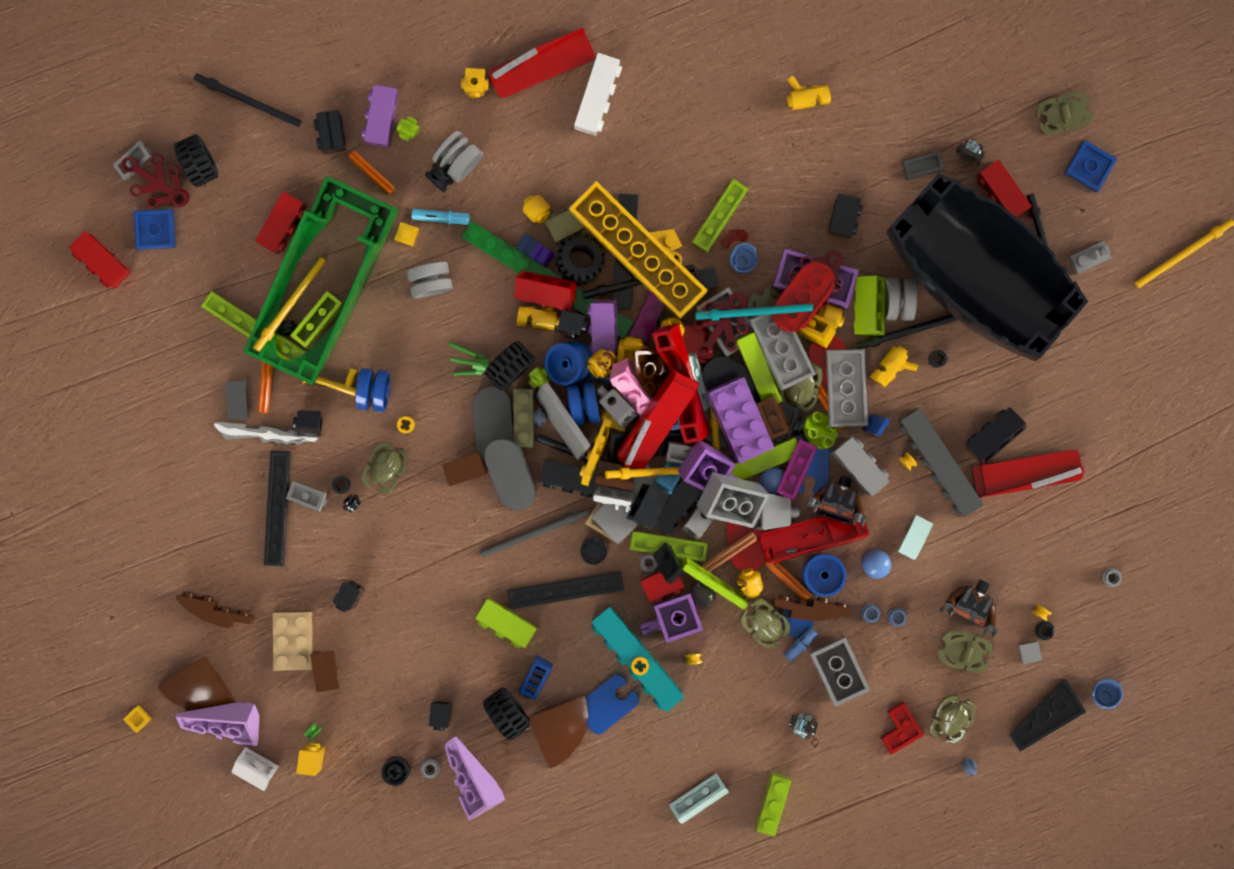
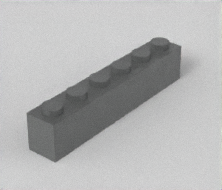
(940, 462)

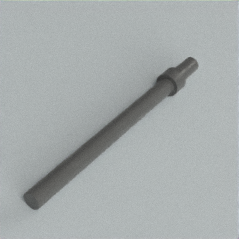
(568, 519)

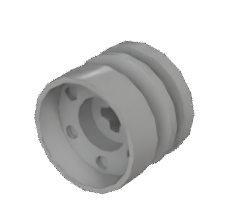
(460, 159)

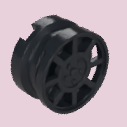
(439, 178)
(593, 551)
(395, 771)

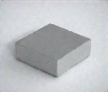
(1030, 652)

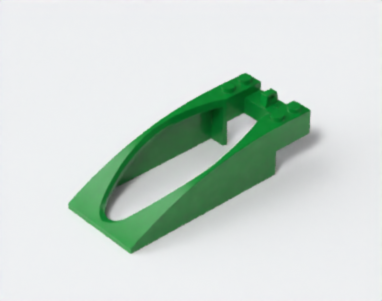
(330, 196)

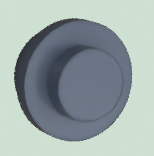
(538, 417)
(870, 613)
(897, 617)
(969, 766)

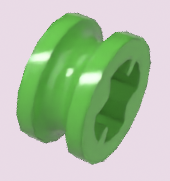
(312, 732)

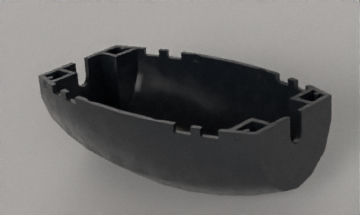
(986, 268)

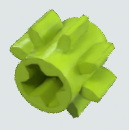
(408, 128)
(538, 377)

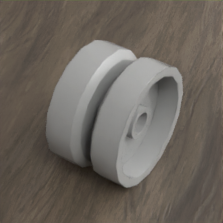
(429, 280)
(900, 299)

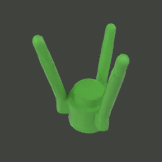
(479, 363)

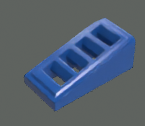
(876, 425)
(542, 663)

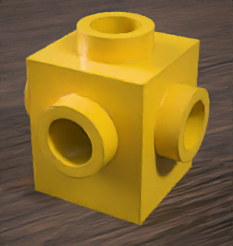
(475, 76)

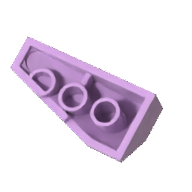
(230, 720)
(476, 785)

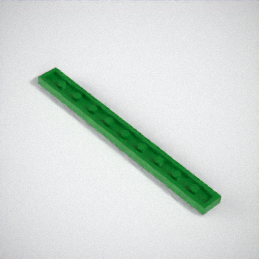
(519, 261)

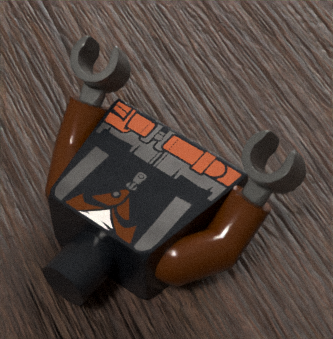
(838, 503)
(973, 606)

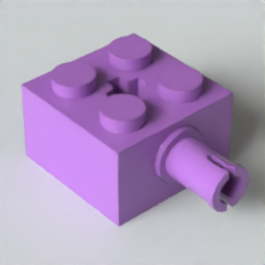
(702, 462)
(666, 612)

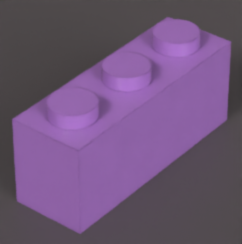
(380, 116)
(603, 325)

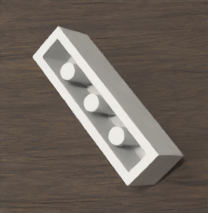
(597, 93)

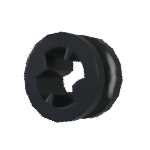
(942, 362)
(337, 480)

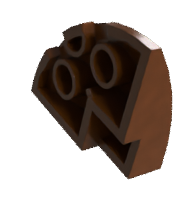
(650, 369)
(197, 687)
(560, 729)

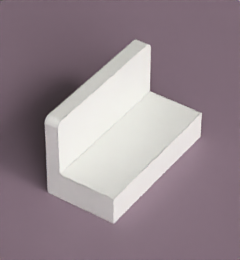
(254, 769)

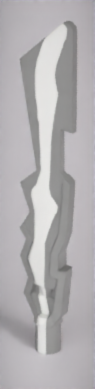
(266, 434)

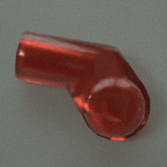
(734, 235)

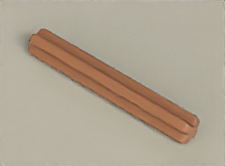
(729, 552)

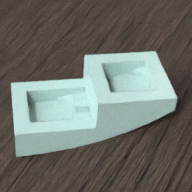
(915, 537)

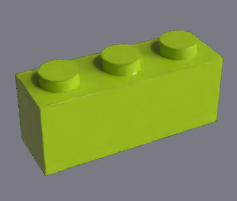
(870, 305)
(317, 320)
(506, 623)
(773, 803)

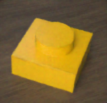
(406, 234)
(137, 718)

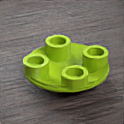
(818, 431)

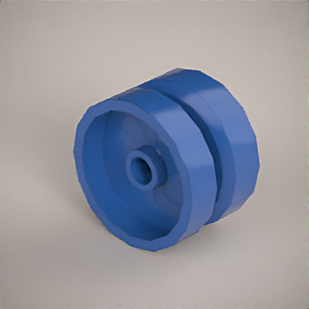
(568, 363)
(373, 390)
(584, 403)
(834, 578)

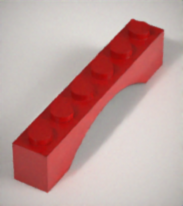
(672, 349)

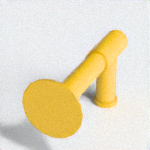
(345, 388)

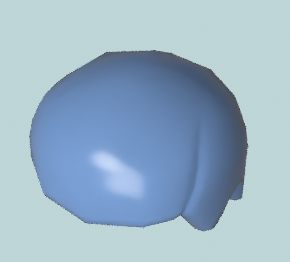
(743, 258)
(771, 479)
(876, 563)
(1107, 693)

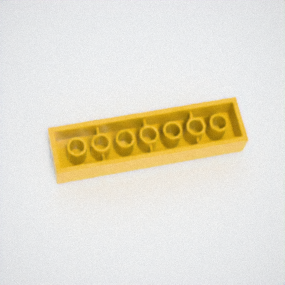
(638, 250)

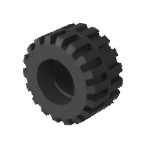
(196, 160)
(585, 244)
(509, 365)
(506, 713)

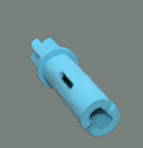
(442, 216)

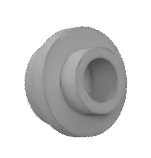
(643, 563)
(1117, 577)
(430, 774)

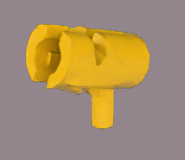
(806, 97)
(540, 318)
(891, 364)

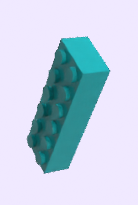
(628, 647)

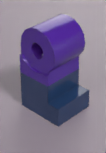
(535, 250)

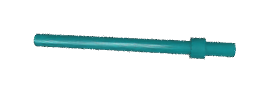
(715, 314)

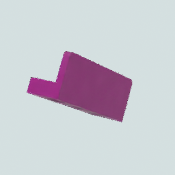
(796, 469)

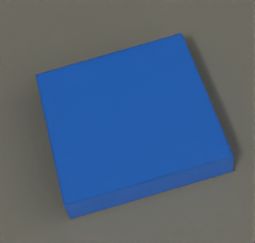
(1090, 166)
(154, 229)

